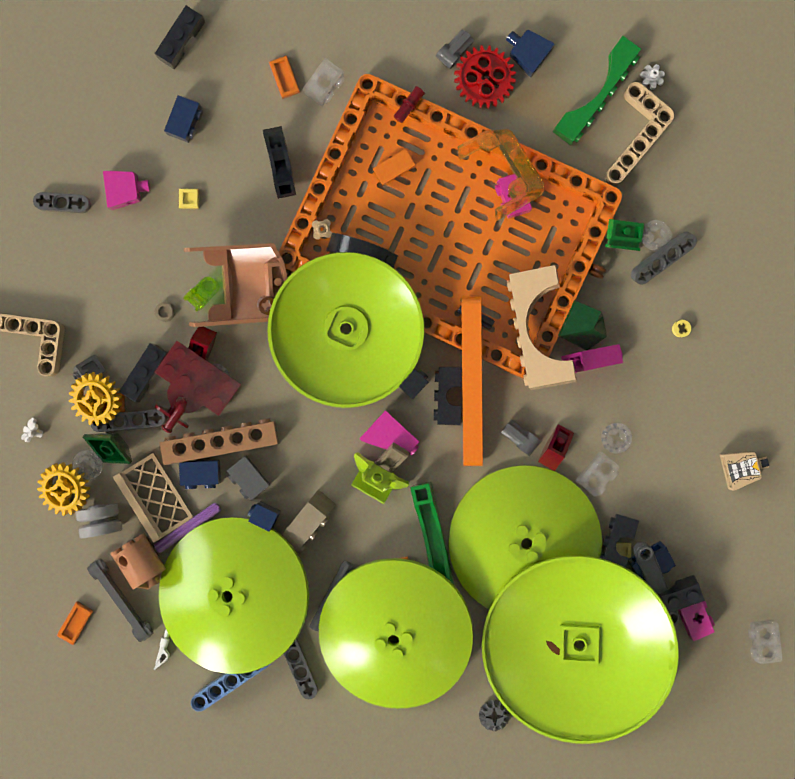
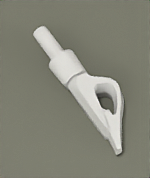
(162, 650)

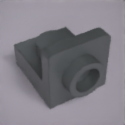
(88, 366)

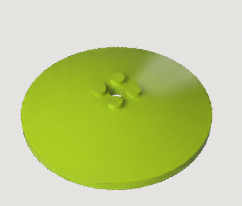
(342, 366)
(512, 507)
(266, 590)
(400, 601)

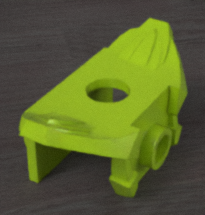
(375, 480)

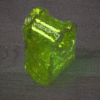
(201, 294)

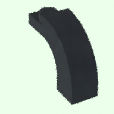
(280, 162)
(345, 243)

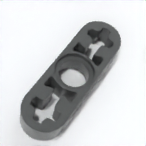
(48, 196)

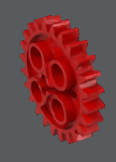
(473, 90)

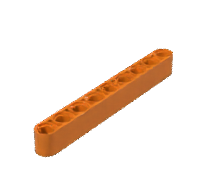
(472, 380)

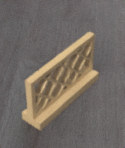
(137, 504)

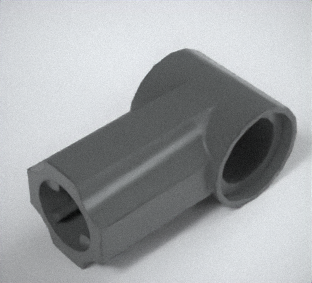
(451, 52)
(523, 439)

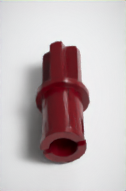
(409, 104)

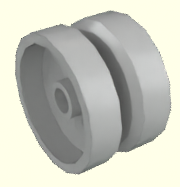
(98, 519)

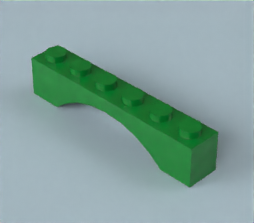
(619, 59)
(431, 527)

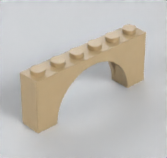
(527, 290)

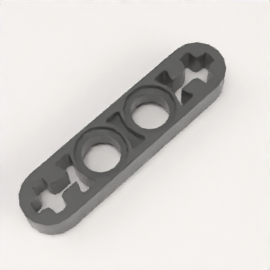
(662, 255)
(128, 421)
(301, 662)

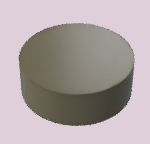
(164, 312)

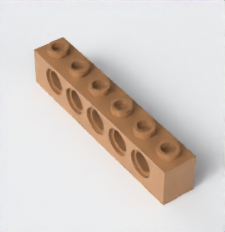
(172, 455)

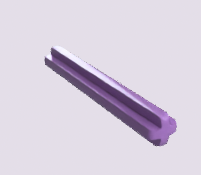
(181, 531)

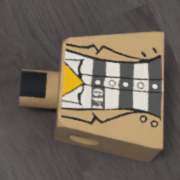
(742, 468)

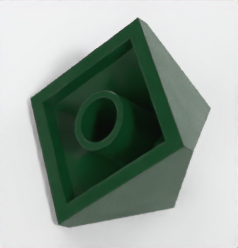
(583, 326)
(109, 447)

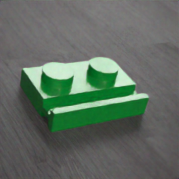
(624, 234)

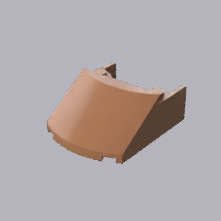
(247, 275)

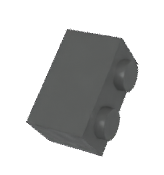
(248, 478)

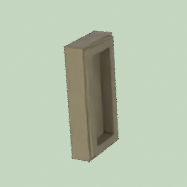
(392, 457)

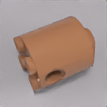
(139, 563)

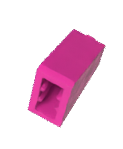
(595, 358)
(388, 430)

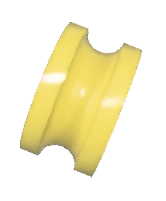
(687, 327)

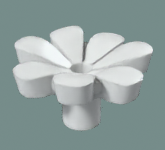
(652, 76)
(31, 430)

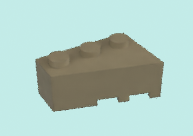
(308, 520)

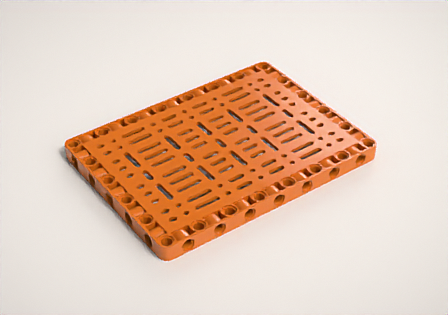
(451, 133)

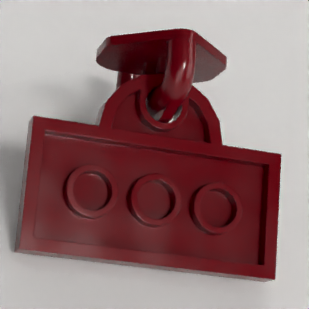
(193, 381)

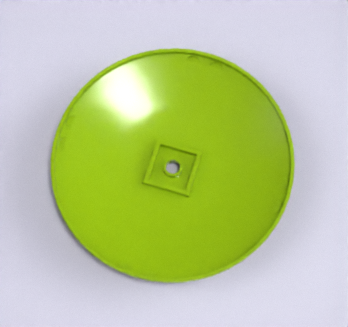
(590, 690)

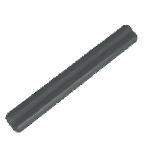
(345, 568)

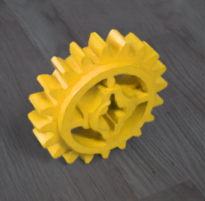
(91, 404)
(68, 483)

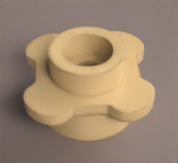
(316, 229)

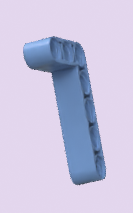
(225, 686)

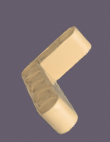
(643, 137)
(46, 339)

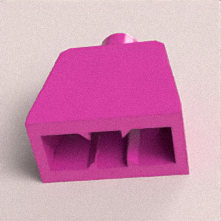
(123, 188)

